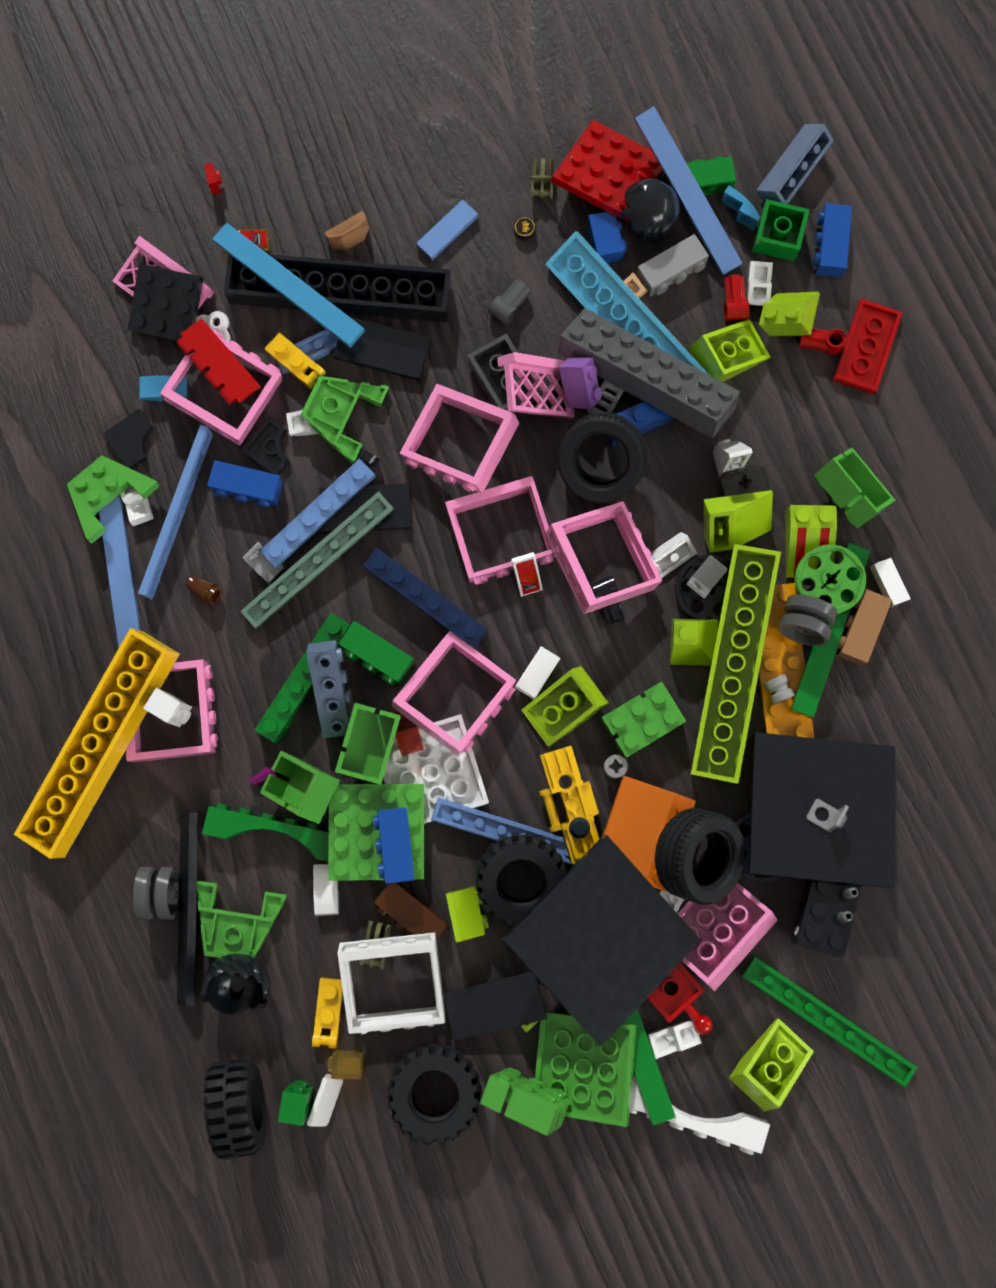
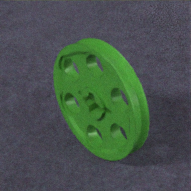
(828, 568)

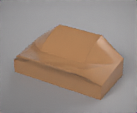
(348, 232)

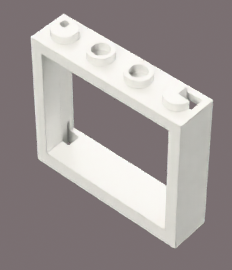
(385, 948)

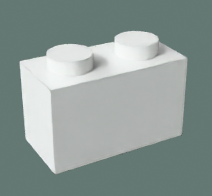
(168, 708)

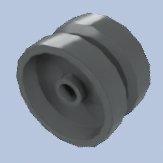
(807, 620)
(156, 893)

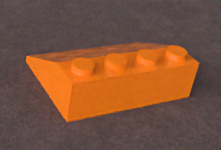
(638, 820)

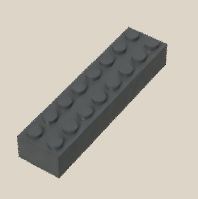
(650, 373)

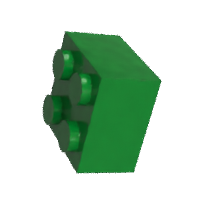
(780, 230)

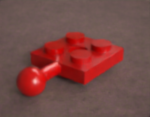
(687, 991)

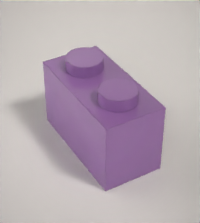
(580, 382)

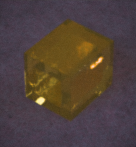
(346, 1064)

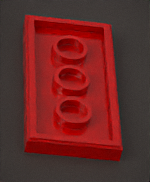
(867, 346)

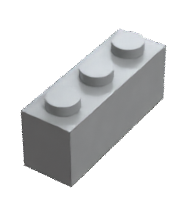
(672, 265)

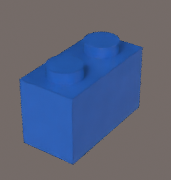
(605, 236)

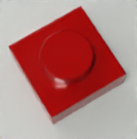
(214, 178)

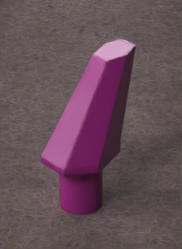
(261, 777)

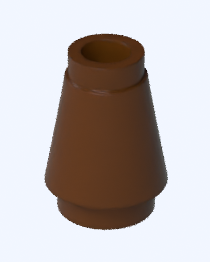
(204, 590)

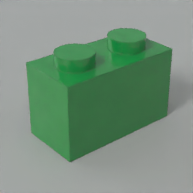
(296, 1103)

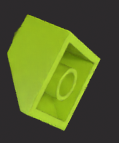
(789, 314)
(466, 914)

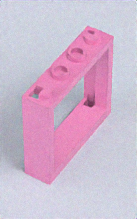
(474, 406)
(211, 421)
(490, 496)
(572, 570)
(400, 702)
(208, 718)

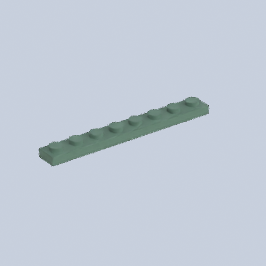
(317, 560)

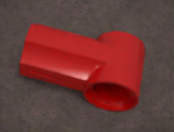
(735, 305)
(820, 341)

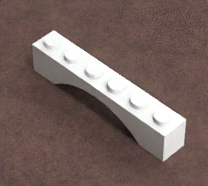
(740, 1129)

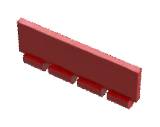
(223, 365)

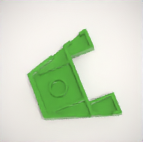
(331, 407)
(99, 486)
(231, 931)

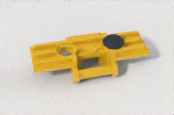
(578, 800)

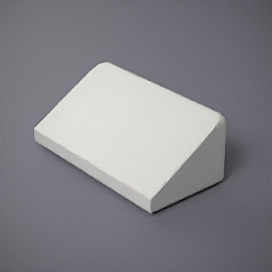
(673, 554)
(889, 582)
(325, 1101)

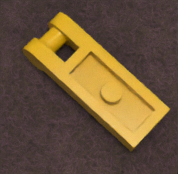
(294, 360)
(328, 1012)

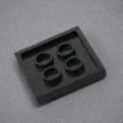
(164, 302)

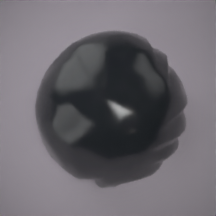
(651, 208)
(236, 984)

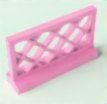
(160, 260)
(538, 368)

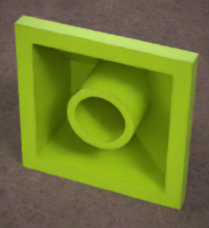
(693, 641)

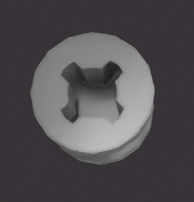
(611, 767)

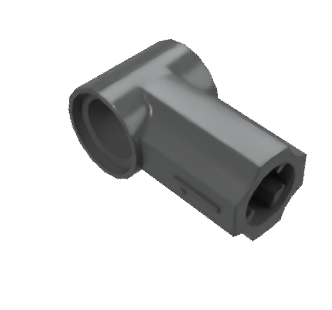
(506, 306)

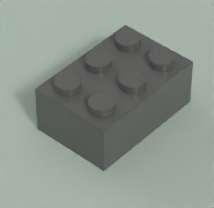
(490, 376)

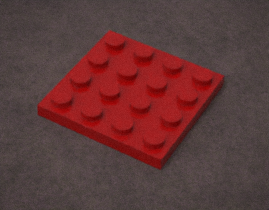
(604, 167)

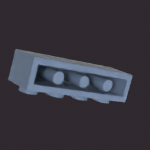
(795, 163)
(329, 687)

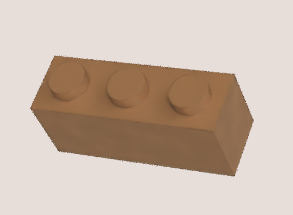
(863, 627)

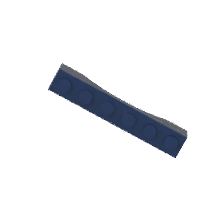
(425, 598)

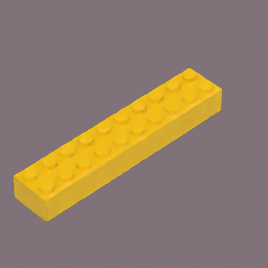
(96, 744)

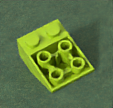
(736, 519)

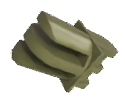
(542, 180)
(374, 961)

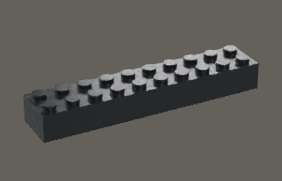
(351, 287)

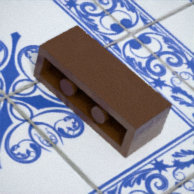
(408, 911)

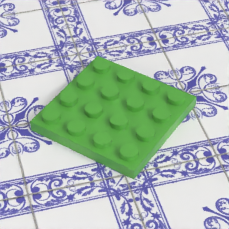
(353, 832)
(589, 1074)

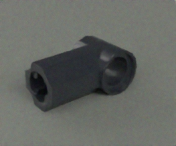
(606, 586)

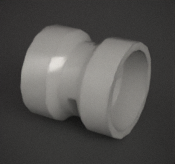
(779, 689)

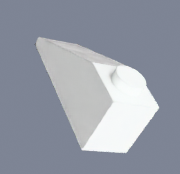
(731, 456)

